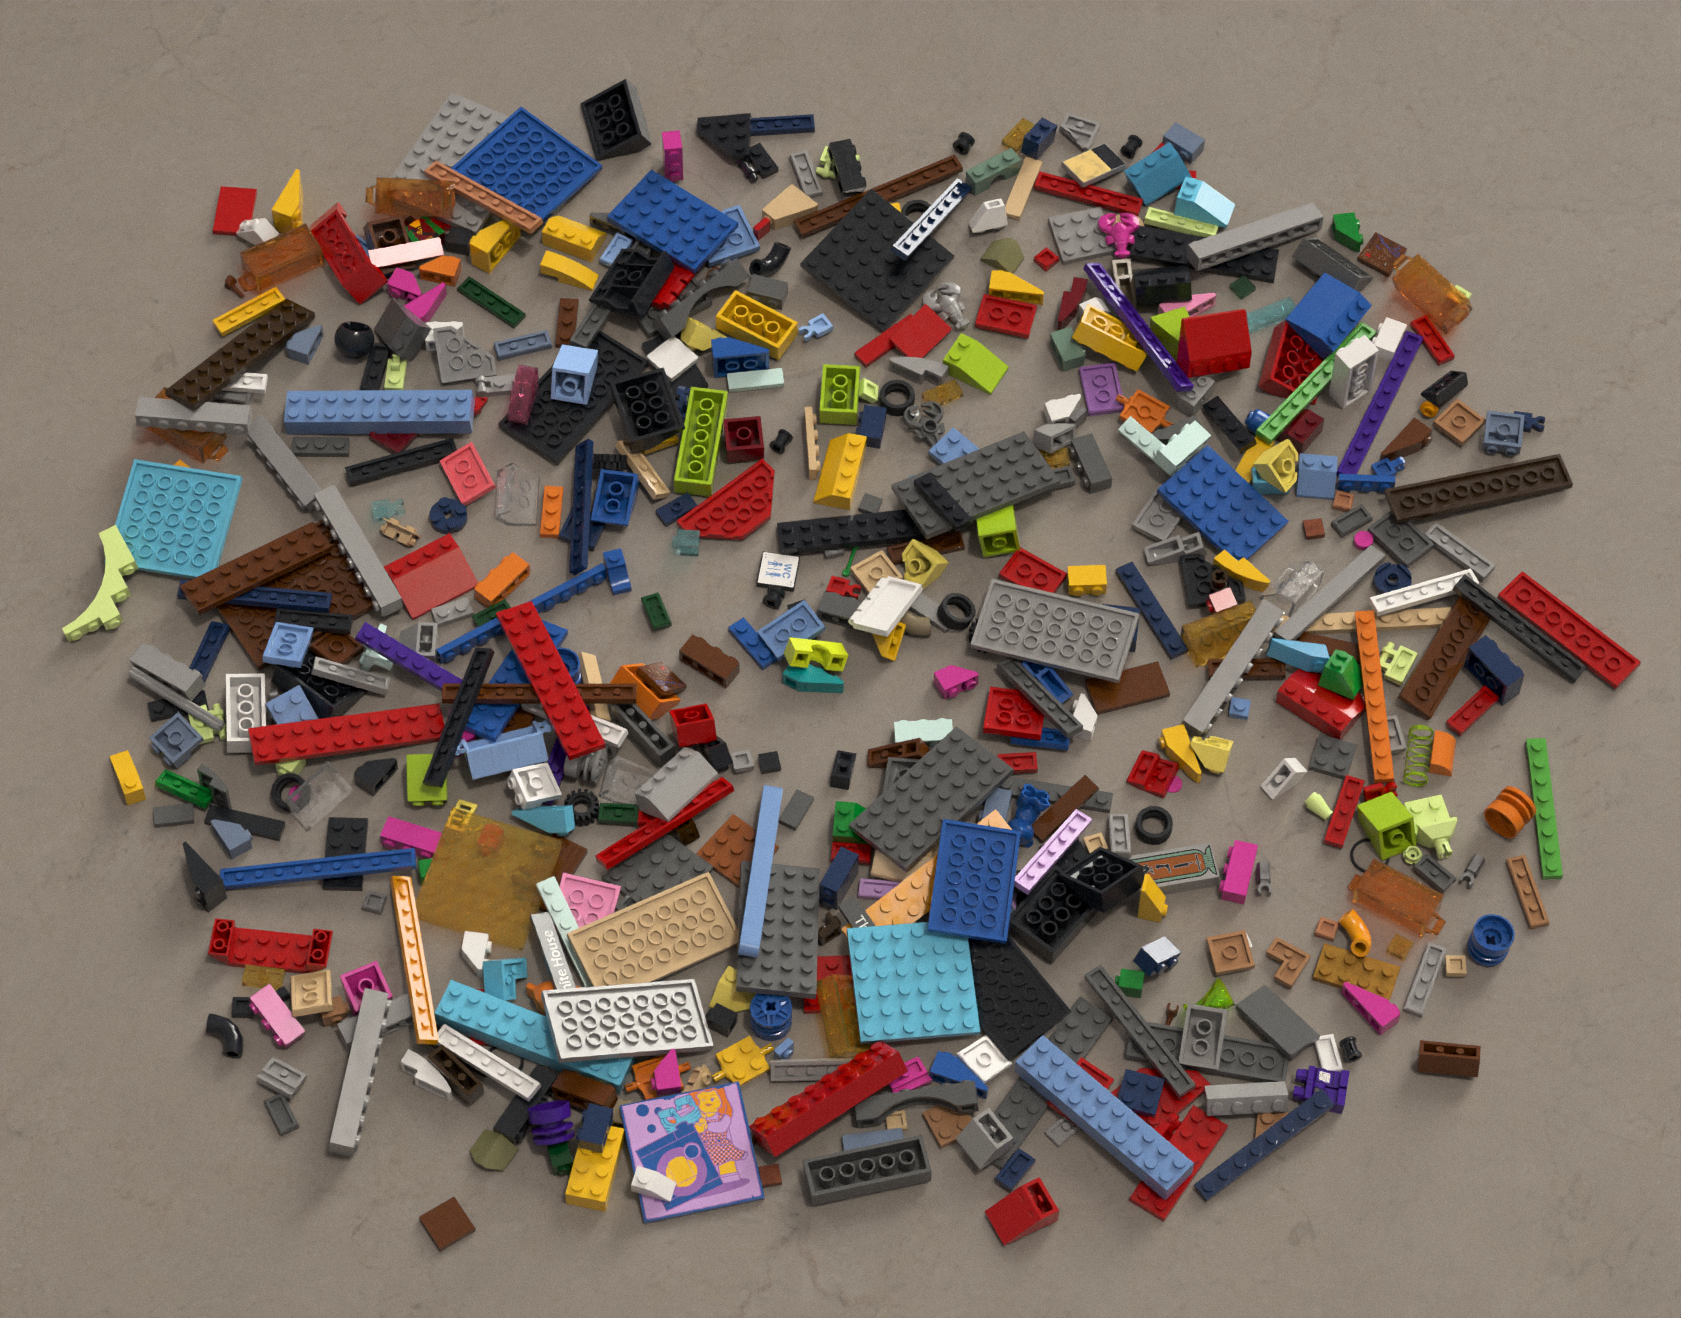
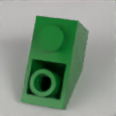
(1346, 230)

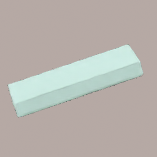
(755, 380)

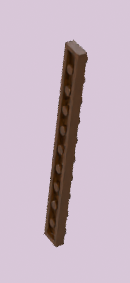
(889, 191)
(524, 693)

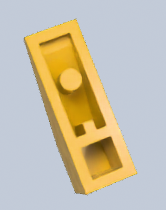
(1011, 287)
(1179, 750)
(128, 777)
(1152, 901)

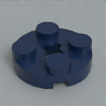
(682, 400)
(448, 506)
(1392, 571)

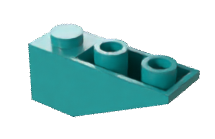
(812, 680)

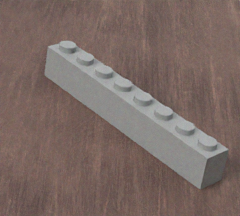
(1254, 236)
(358, 551)
(1232, 668)

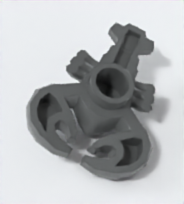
(927, 426)

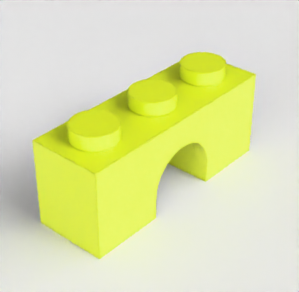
(829, 654)

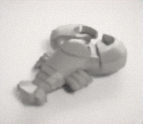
(947, 304)

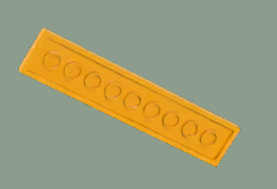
(913, 896)

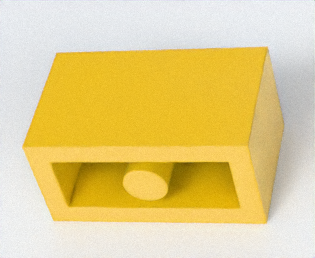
(1086, 580)

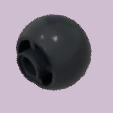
(354, 339)

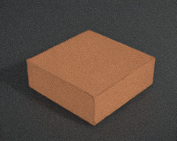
(1343, 501)
(1326, 929)

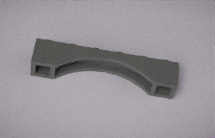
(674, 319)
(958, 1097)

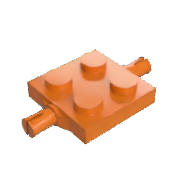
(1145, 410)
(645, 1071)

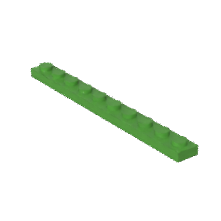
(1307, 391)

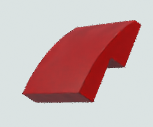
(1152, 774)

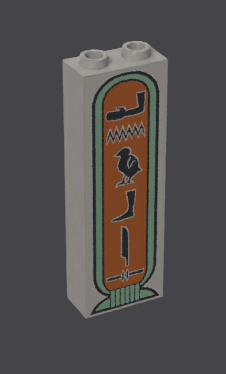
(1179, 869)

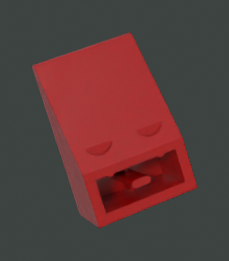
(1023, 1212)

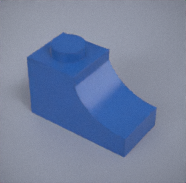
(616, 571)

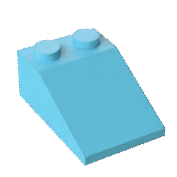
(1203, 203)

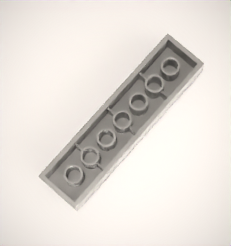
(357, 1076)

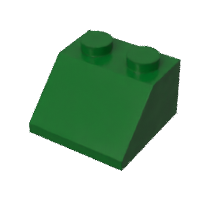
(1342, 675)
(844, 814)

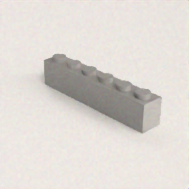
(208, 417)
(284, 461)

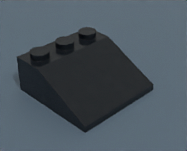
(1162, 284)
(1103, 878)

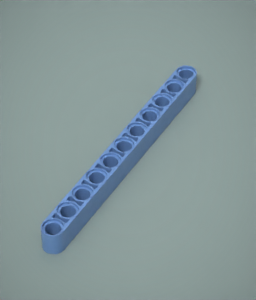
(760, 871)

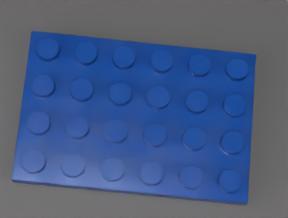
(672, 221)
(1222, 505)
(974, 881)

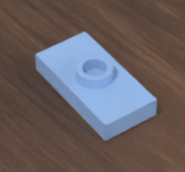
(618, 242)

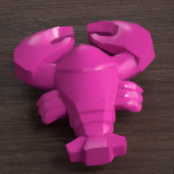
(1120, 232)

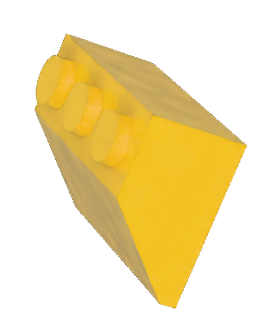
(572, 238)

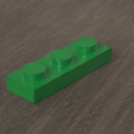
(184, 788)

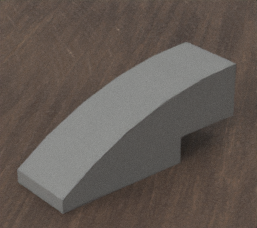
(919, 369)
(1171, 549)

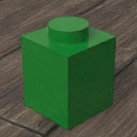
(1130, 982)

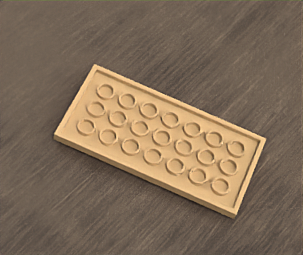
(656, 935)

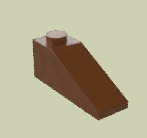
(1408, 441)
(908, 749)

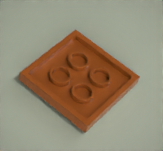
(729, 847)

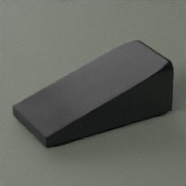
(843, 770)

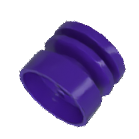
(550, 1120)

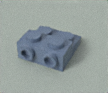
(1503, 433)
(175, 740)

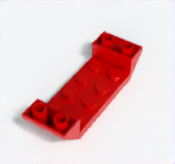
(347, 255)
(269, 948)

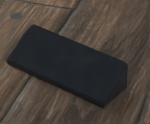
(1445, 387)

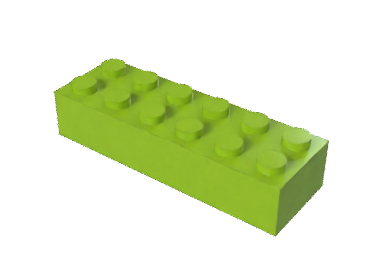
(701, 441)

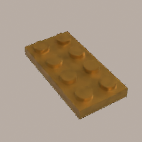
(1342, 966)

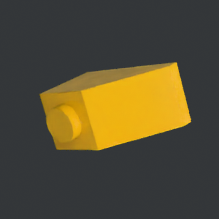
(890, 645)

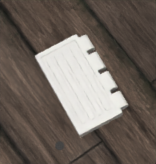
(885, 605)

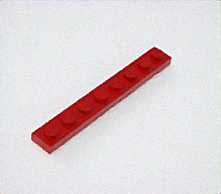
(657, 827)

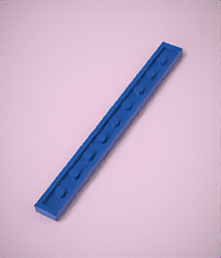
(543, 602)
(319, 868)

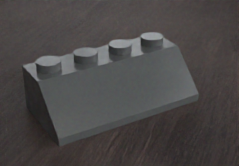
(1324, 259)

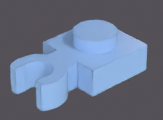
(817, 326)

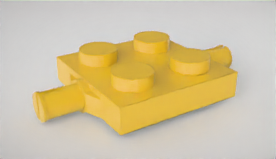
(742, 1062)

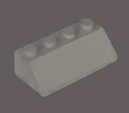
(675, 785)

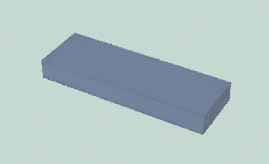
(522, 345)
(859, 1140)

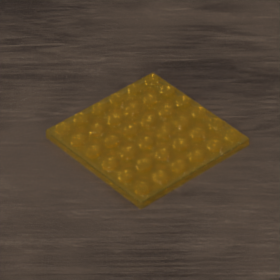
(486, 878)

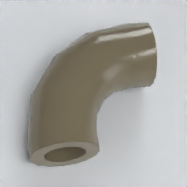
(916, 625)

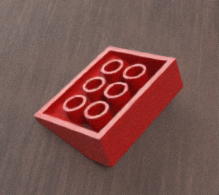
(1214, 343)
(1287, 362)
(431, 576)
(1320, 706)

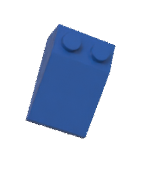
(737, 356)
(615, 497)

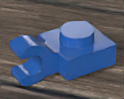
(1388, 468)

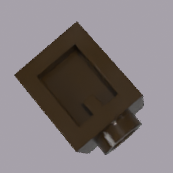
(687, 832)
(830, 930)

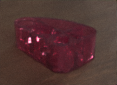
(523, 394)

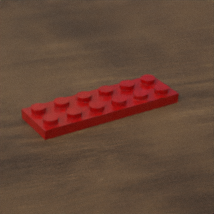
(1196, 1140)

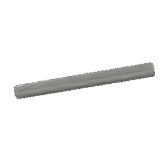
(176, 699)

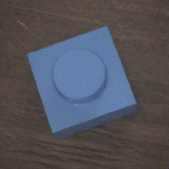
(1239, 708)
(784, 1050)

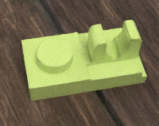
(395, 373)

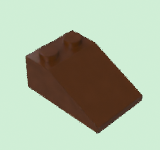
(388, 233)

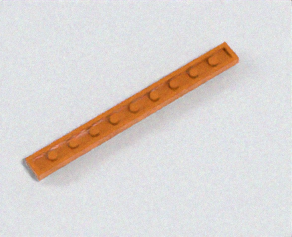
(1374, 696)

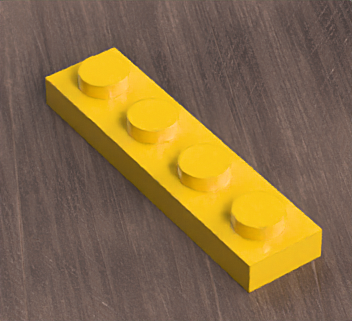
(248, 311)

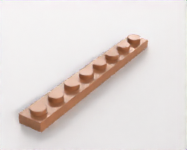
(485, 198)

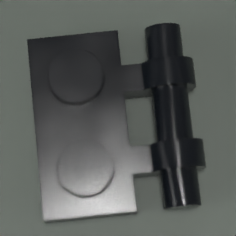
(761, 161)

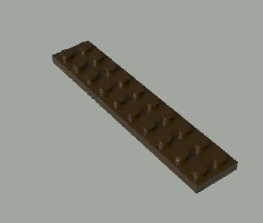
(240, 354)
(1478, 488)

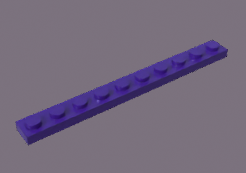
(1138, 327)
(1380, 404)

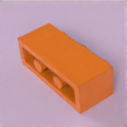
(502, 580)

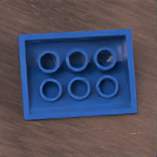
(1327, 314)

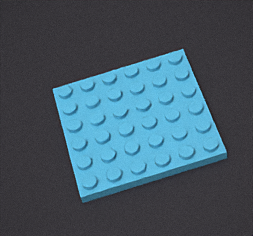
(177, 517)
(911, 983)

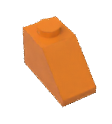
(441, 270)

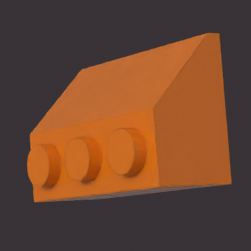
(647, 699)

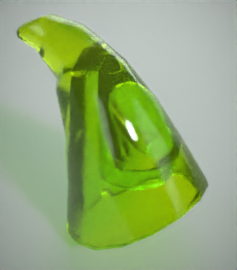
(1216, 996)

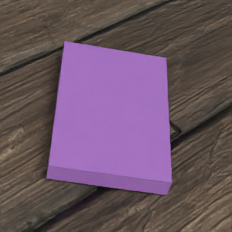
(1101, 388)

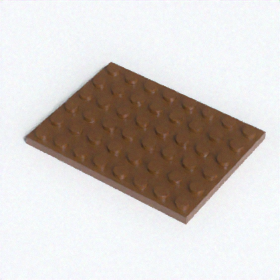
(325, 574)

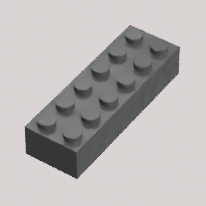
(866, 1170)

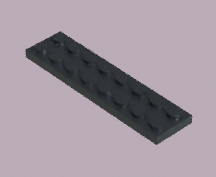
(1171, 249)
(847, 532)

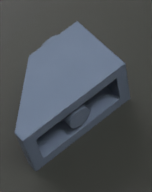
(304, 344)
(232, 837)

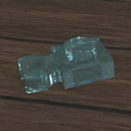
(385, 509)

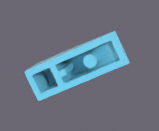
(549, 818)

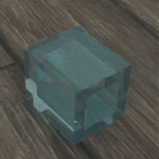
(686, 542)

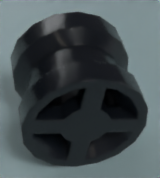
(963, 143)
(774, 597)

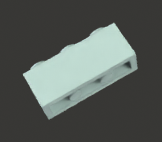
(1182, 447)
(928, 730)

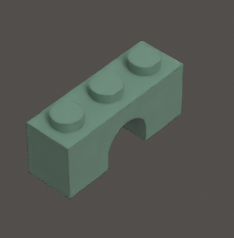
(1004, 164)

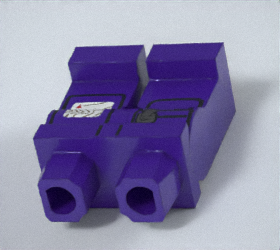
(1331, 1082)

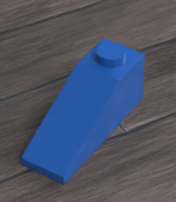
(951, 1070)

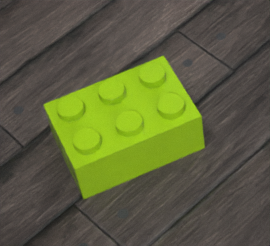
(839, 394)

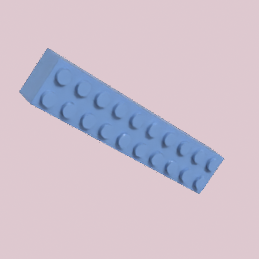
(379, 412)
(1104, 1117)

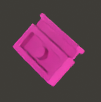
(913, 1079)

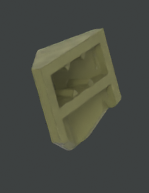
(1003, 255)
(493, 1151)

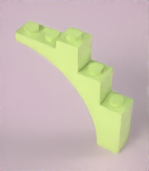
(113, 588)

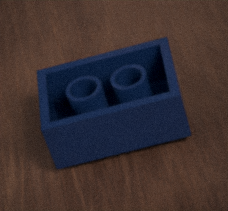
(1494, 669)

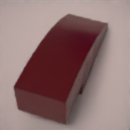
(1071, 301)

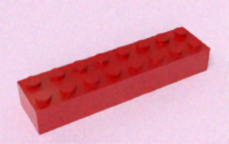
(828, 1098)

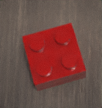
(693, 725)

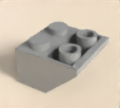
(422, 638)
(985, 1139)

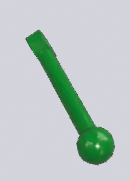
(846, 572)

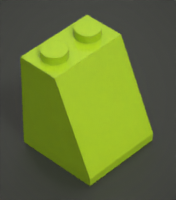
(1167, 329)
(998, 532)
(416, 790)
(1387, 825)

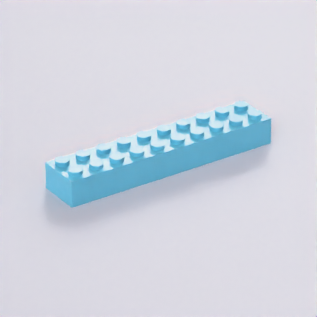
(519, 1033)

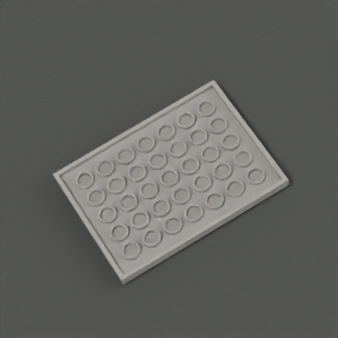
(447, 139)

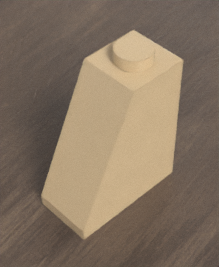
(788, 207)

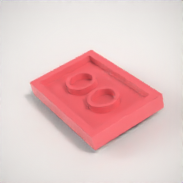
(467, 474)

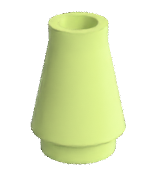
(1318, 806)

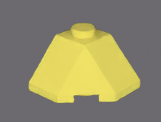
(698, 335)
(1278, 465)
(922, 563)
(1212, 752)
(726, 993)

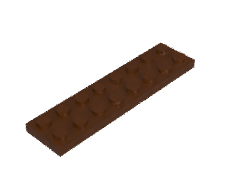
(255, 568)
(1443, 658)

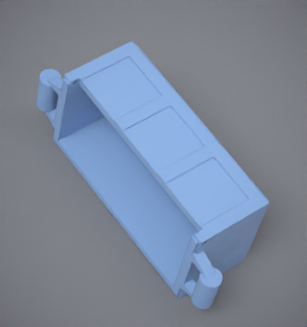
(509, 752)

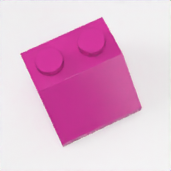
(357, 980)

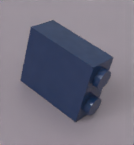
(838, 878)

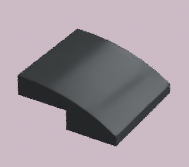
(216, 785)

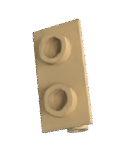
(393, 528)
(699, 1078)

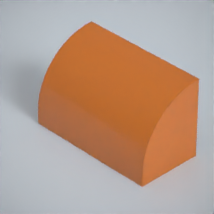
(1442, 753)

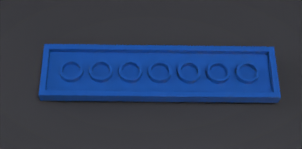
(491, 719)

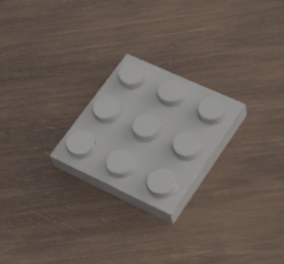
(1079, 236)

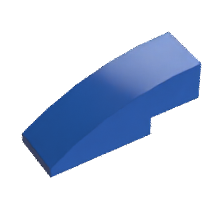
(1049, 680)

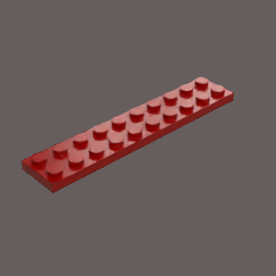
(550, 680)
(346, 734)

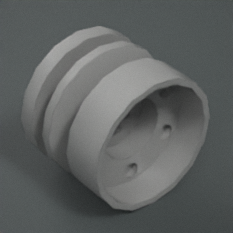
(591, 765)

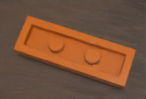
(551, 512)

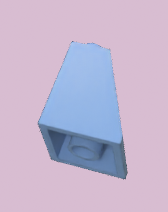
(573, 374)

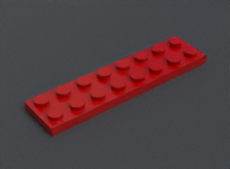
(1569, 630)

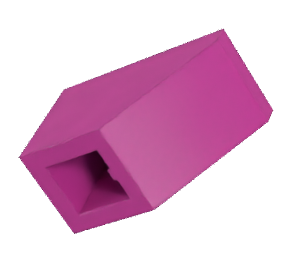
(403, 285)
(953, 680)

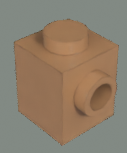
(338, 1013)

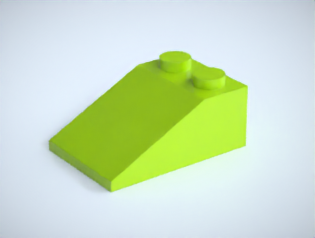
(974, 364)

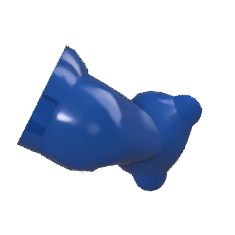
(1029, 805)

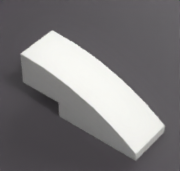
(426, 1075)

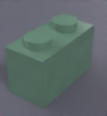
(1067, 349)

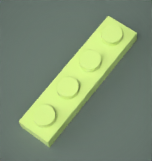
(1180, 224)

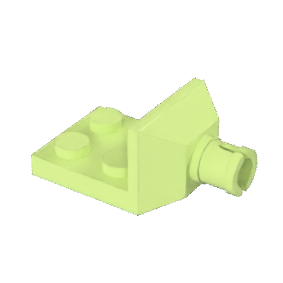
(1433, 824)

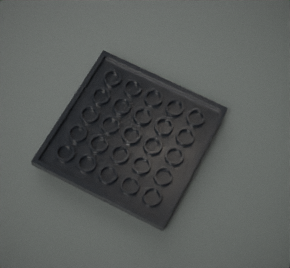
(863, 271)

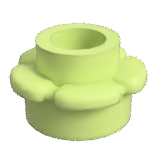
(1412, 850)

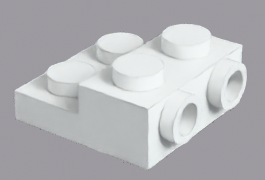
(533, 785)

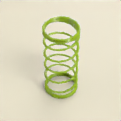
(1419, 773)

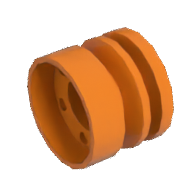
(1509, 812)

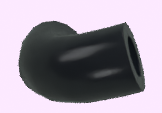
(772, 262)
(228, 1032)

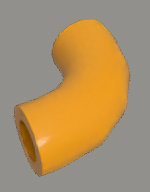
(1357, 932)

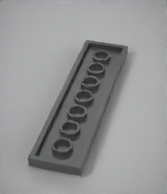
(1239, 1056)

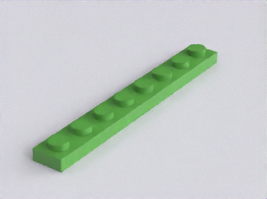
(1545, 812)

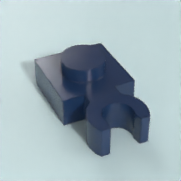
(1530, 422)

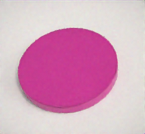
(1176, 785)

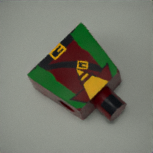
(423, 229)

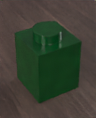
(560, 1158)

